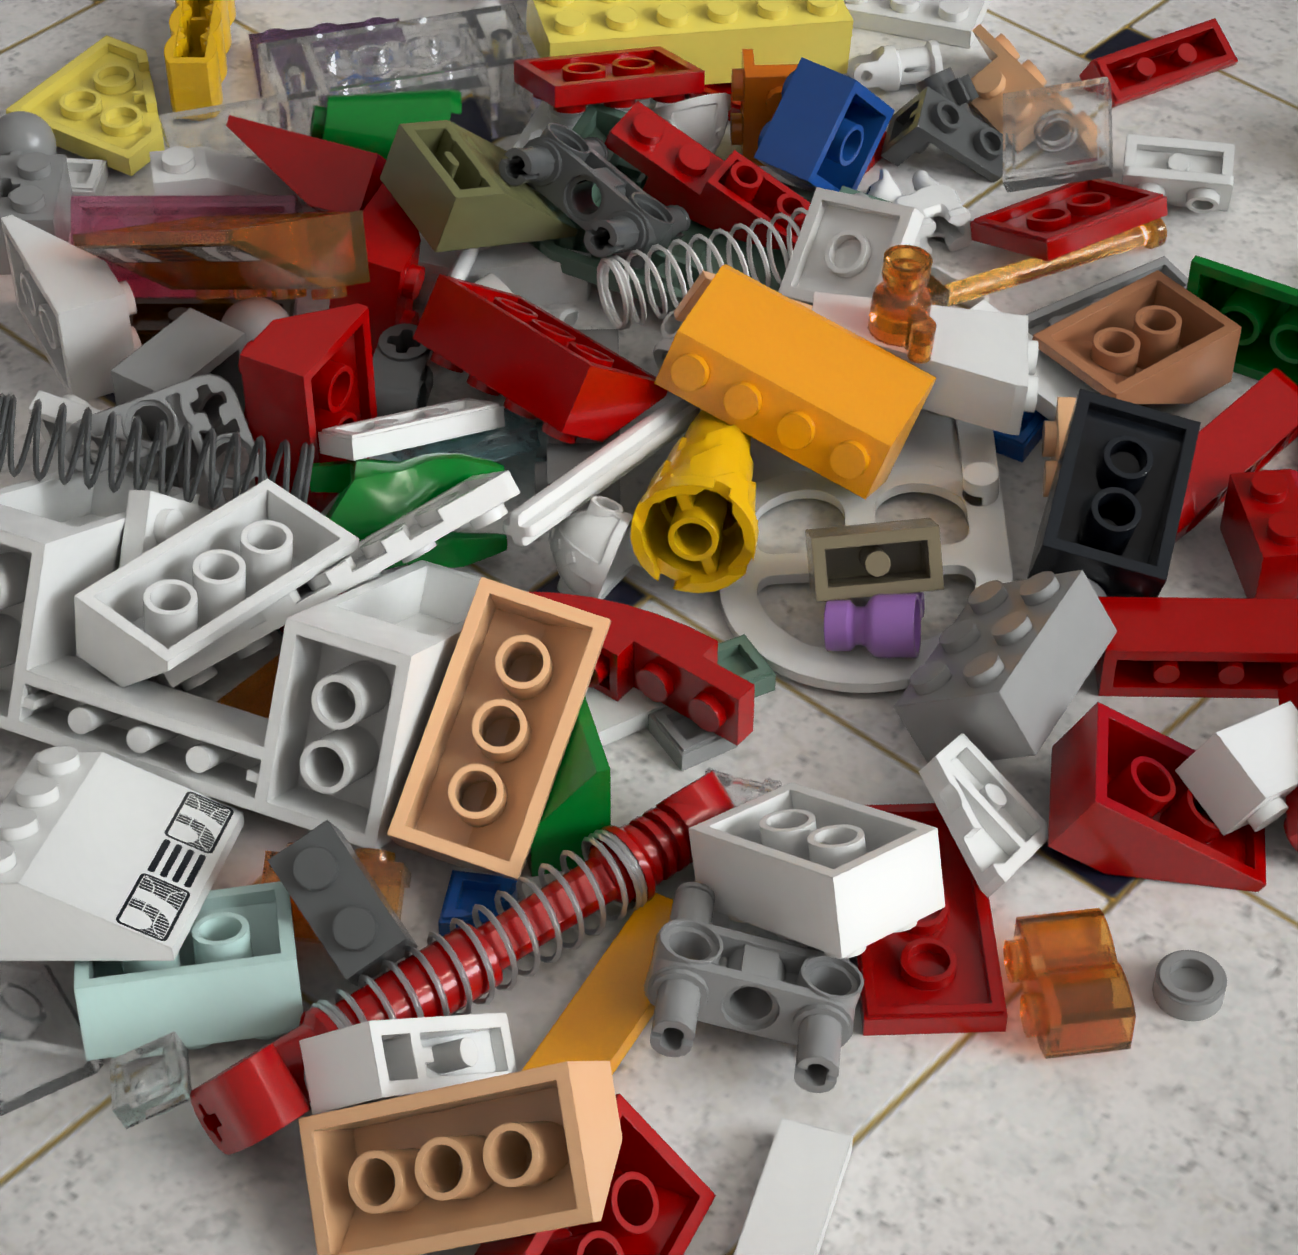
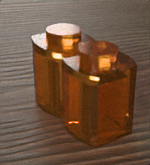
(1070, 983)

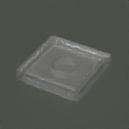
(1057, 134)

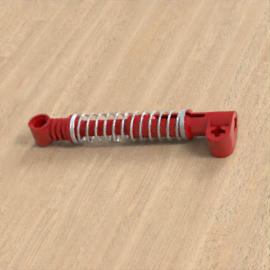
(468, 962)

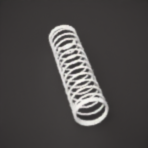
(622, 275)

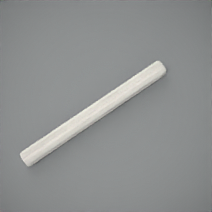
(599, 471)

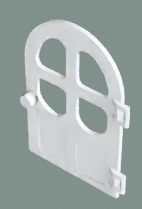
(937, 459)

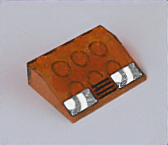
(242, 253)

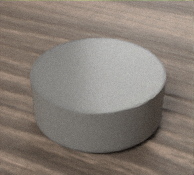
(1189, 985)

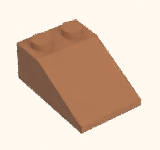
(1146, 344)

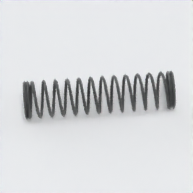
(7, 428)

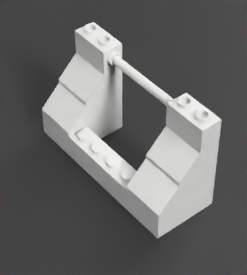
(345, 695)

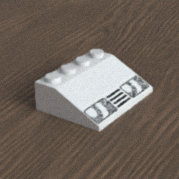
(105, 860)

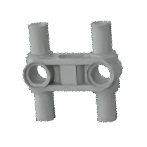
(749, 988)

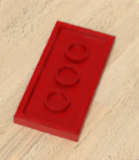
(945, 967)

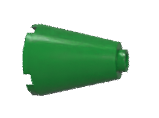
(372, 119)

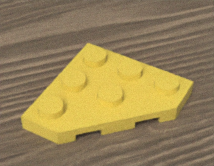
(101, 106)

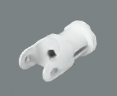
(894, 67)

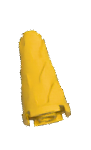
(700, 510)

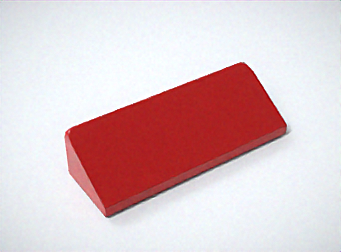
(1163, 62)

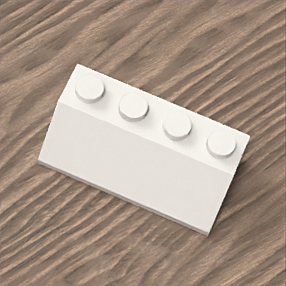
(204, 583)

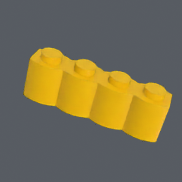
(198, 52)

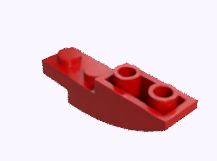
(700, 182)
(669, 667)

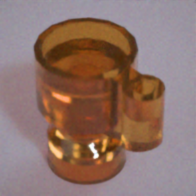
(903, 303)

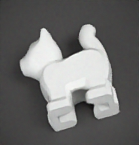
(937, 202)

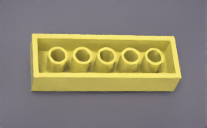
(698, 30)

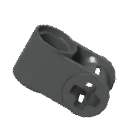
(401, 371)

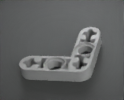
(176, 404)

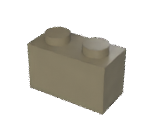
(874, 559)

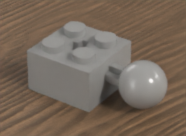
(32, 178)
(191, 348)

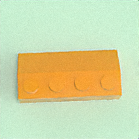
(795, 381)

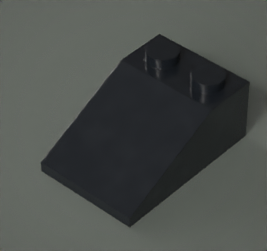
(1117, 496)

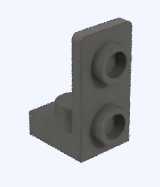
(947, 126)

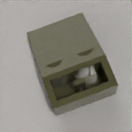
(456, 194)

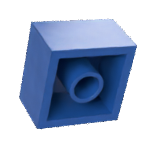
(823, 129)

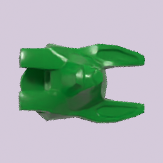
(384, 490)

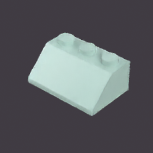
(226, 984)

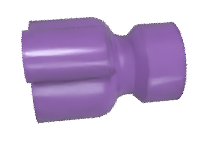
(885, 625)

